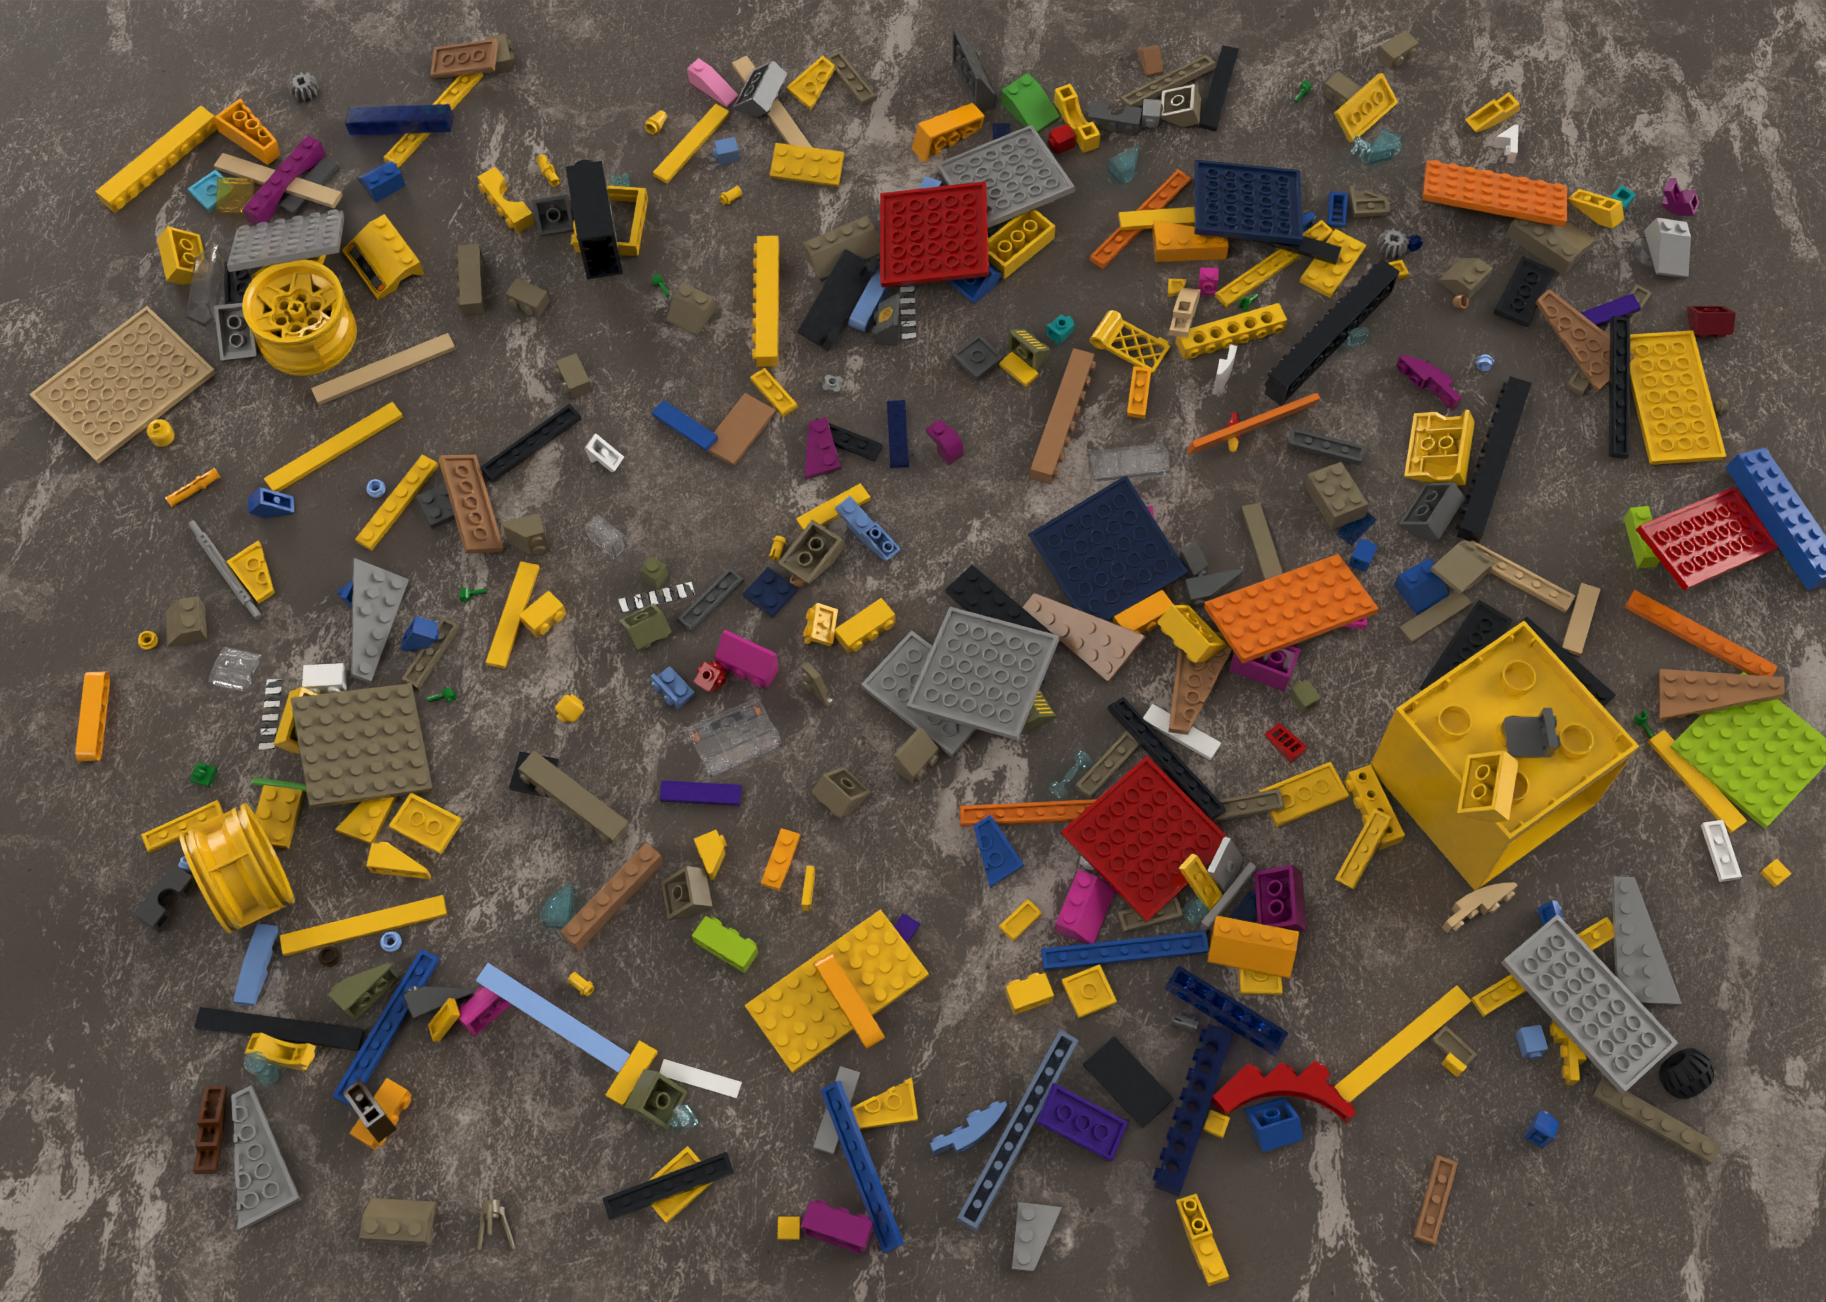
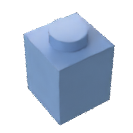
(726, 151)
(1532, 1042)

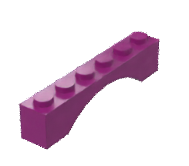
(264, 202)

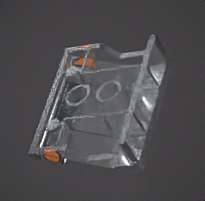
(734, 737)

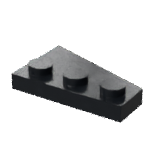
(235, 284)

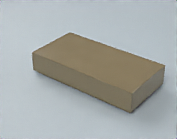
(1449, 1042)

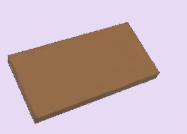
(464, 59)
(740, 429)

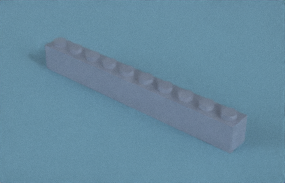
(1016, 1133)

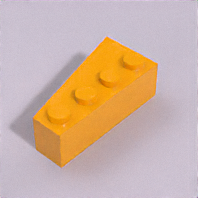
(246, 131)

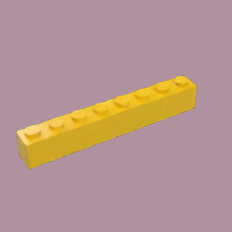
(157, 159)
(767, 302)

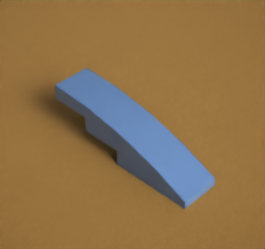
(255, 965)

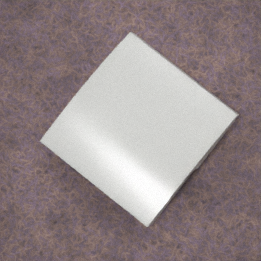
(1224, 370)

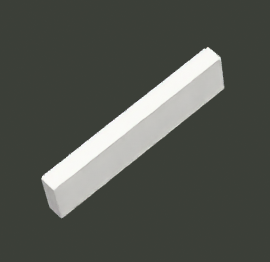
(1195, 740)

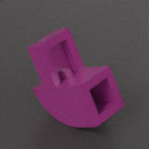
(1679, 202)
(948, 442)

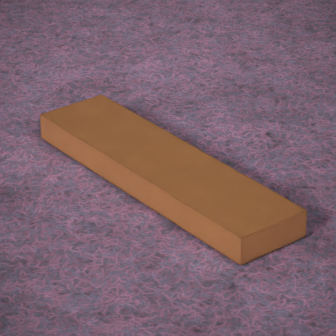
(1435, 1200)

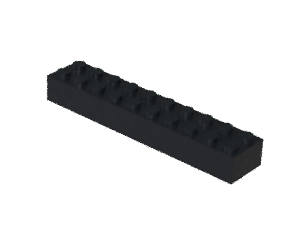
(1330, 332)

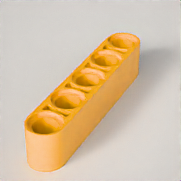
(92, 716)
(849, 1001)

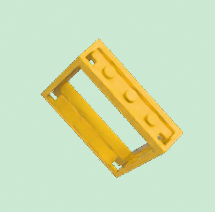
(625, 194)

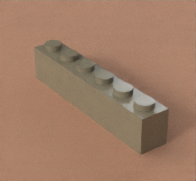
(573, 797)

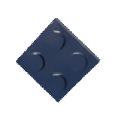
(770, 592)

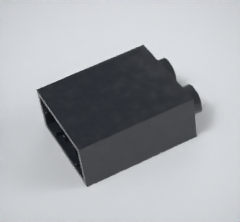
(593, 219)

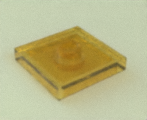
(233, 193)

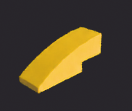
(1493, 113)

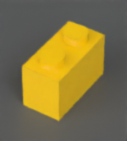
(543, 614)
(1029, 993)

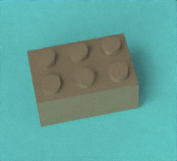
(1336, 495)

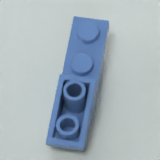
(866, 530)
(978, 1127)

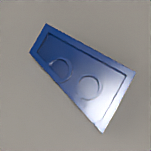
(996, 852)

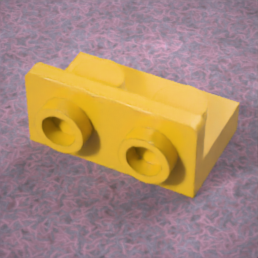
(820, 624)

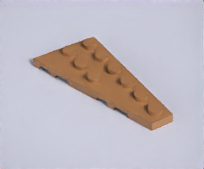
(1581, 337)
(1094, 640)
(1192, 687)
(1708, 692)

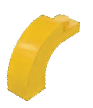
(281, 1052)

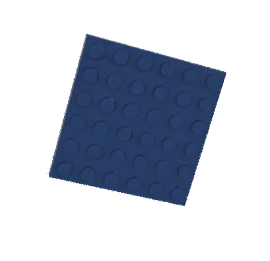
(1247, 202)
(1108, 551)

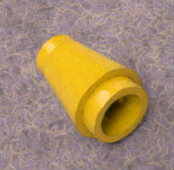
(654, 124)

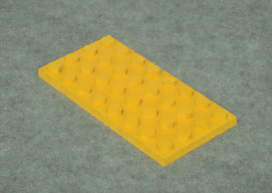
(1673, 399)
(801, 1012)

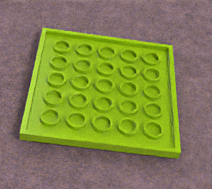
(1755, 755)

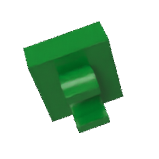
(203, 774)

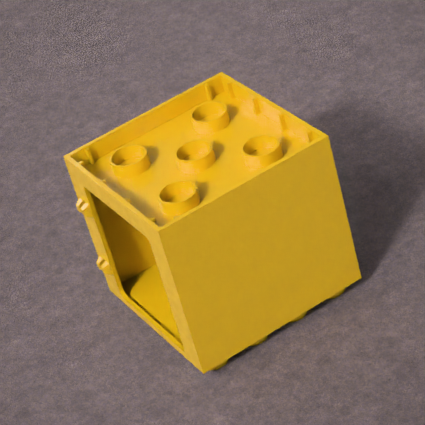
(1464, 715)

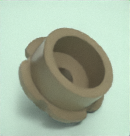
(1721, 405)

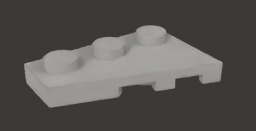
(1031, 1234)

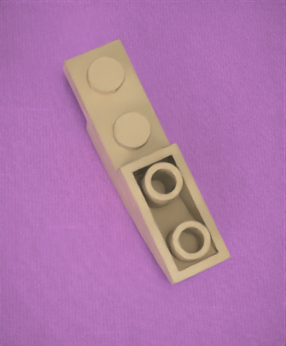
(1184, 312)
(1482, 901)

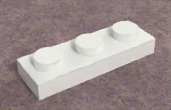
(1721, 851)

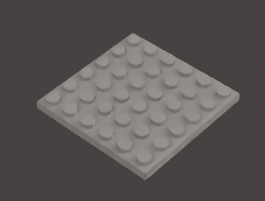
(1017, 174)
(286, 240)
(983, 673)

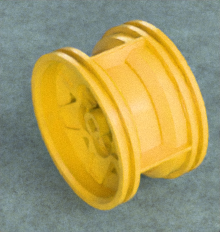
(294, 303)
(236, 868)

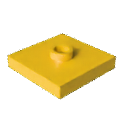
(1089, 991)

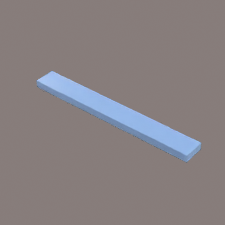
(552, 1017)

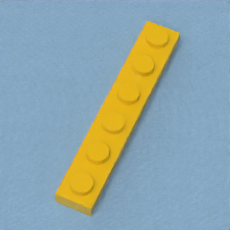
(396, 502)

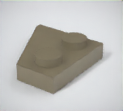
(1368, 204)
(814, 683)

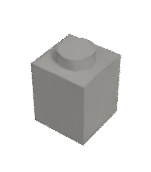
(1151, 113)

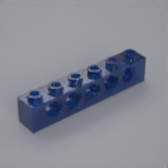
(1226, 1010)

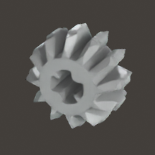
(303, 86)
(1392, 243)

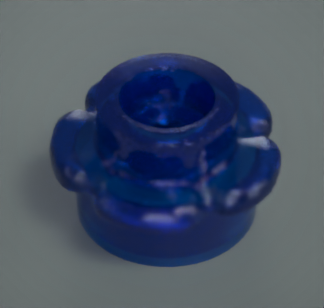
(1414, 243)

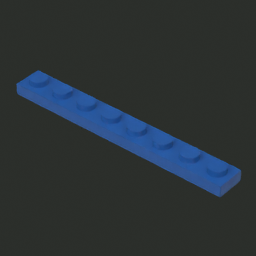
(1124, 951)
(387, 1025)
(862, 1167)

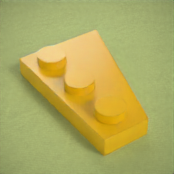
(811, 82)
(367, 819)
(889, 1108)

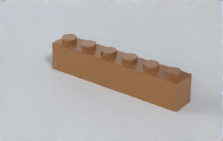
(612, 897)

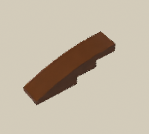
(211, 1129)

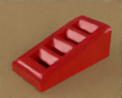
(1285, 751)

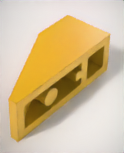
(1599, 208)
(390, 861)

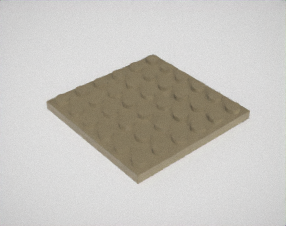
(360, 745)

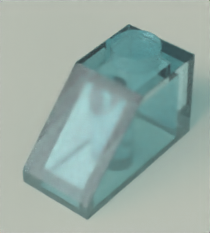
(1384, 147)
(1123, 165)
(558, 908)

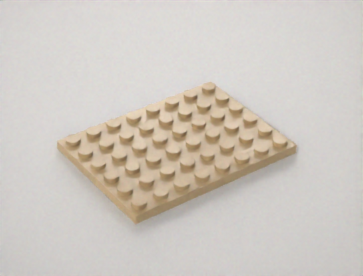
(122, 384)

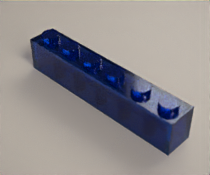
(399, 119)

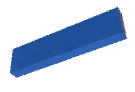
(684, 425)

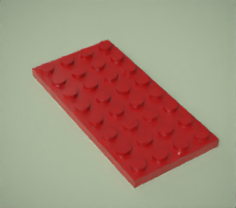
(1707, 538)

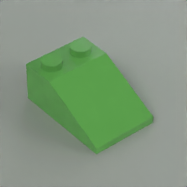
(1029, 103)

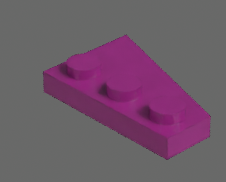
(821, 451)

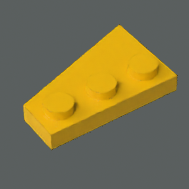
(253, 571)

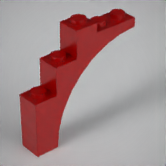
(1282, 1081)

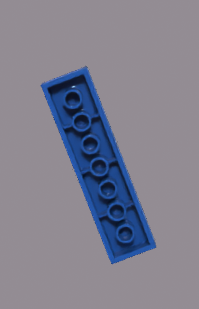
(1782, 514)

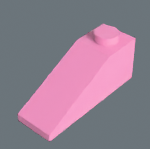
(711, 83)

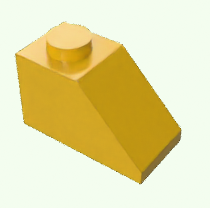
(712, 851)

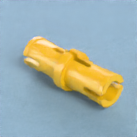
(548, 170)

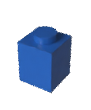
(1363, 555)

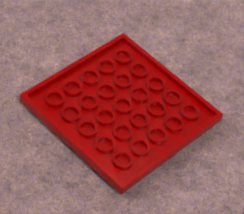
(934, 234)
(1142, 836)

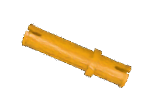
(192, 487)

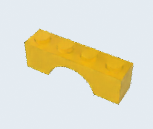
(1068, 105)
(515, 213)

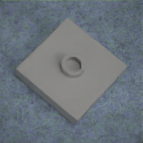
(1225, 864)

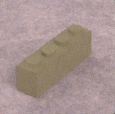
(470, 279)

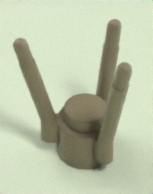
(490, 1212)

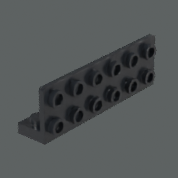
(837, 299)

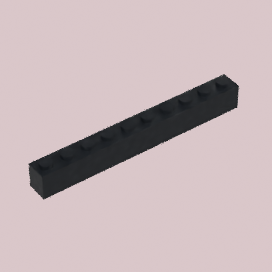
(1494, 459)

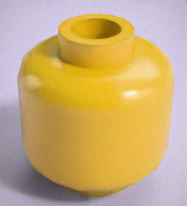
(160, 433)
(569, 708)

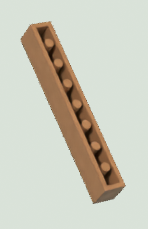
(1062, 416)

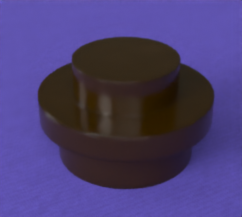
(329, 956)

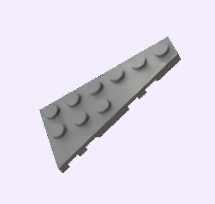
(374, 608)
(1637, 949)
(260, 1169)

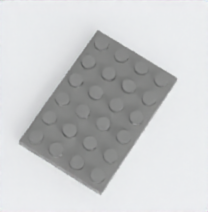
(894, 683)

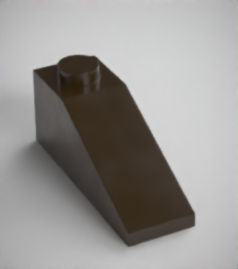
(369, 1111)

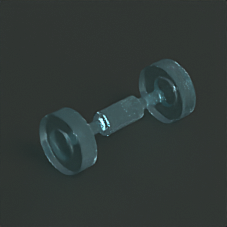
(1059, 789)
(257, 1064)

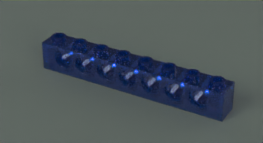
(1173, 1182)

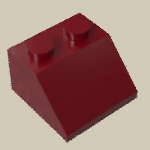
(1711, 320)

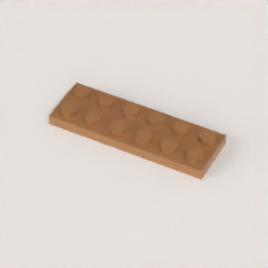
(470, 504)

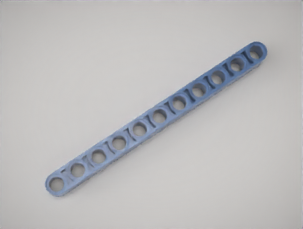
(874, 294)

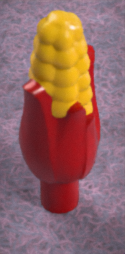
(1233, 443)

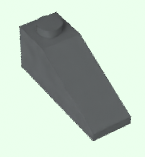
(1210, 586)
(430, 999)

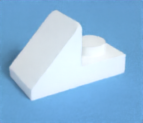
(1509, 142)
(601, 451)

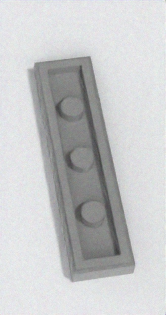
(1228, 897)
(827, 1136)

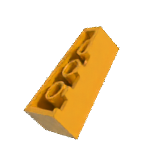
(946, 130)
(1179, 243)

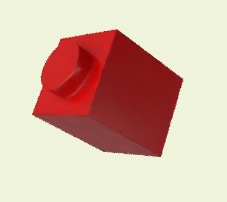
(1061, 139)

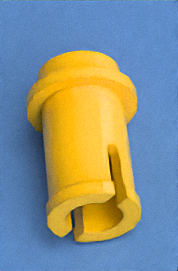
(730, 195)
(777, 548)
(585, 987)

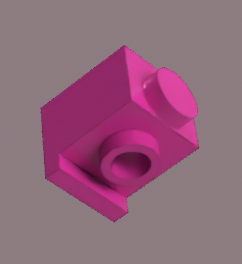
(1208, 281)

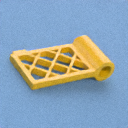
(1111, 327)

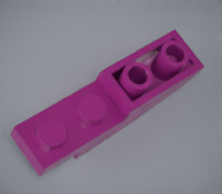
(1424, 374)

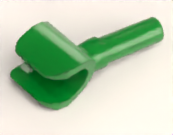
(1305, 86)
(658, 280)
(1245, 302)
(465, 593)
(447, 693)
(1642, 721)

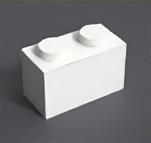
(325, 678)

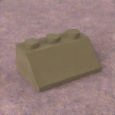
(398, 1222)

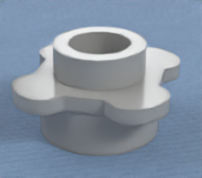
(832, 388)

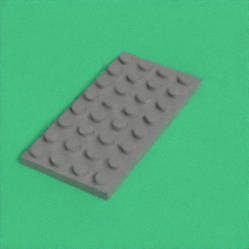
(1589, 1003)

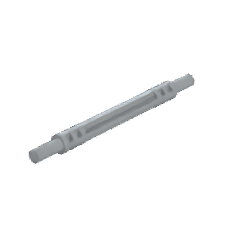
(210, 549)

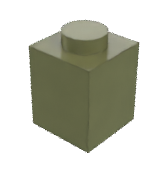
(654, 573)
(1304, 696)

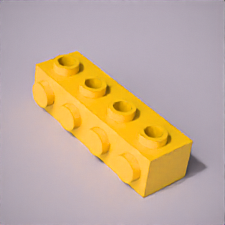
(1370, 795)

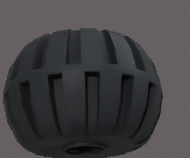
(1686, 1073)

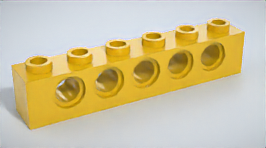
(1238, 324)

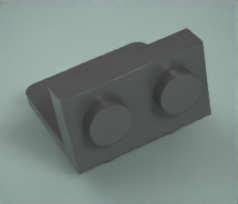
(1532, 735)

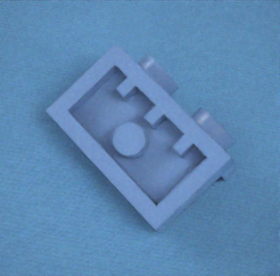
(673, 687)

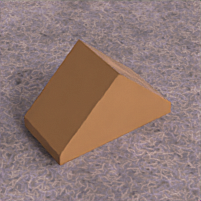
(1151, 60)

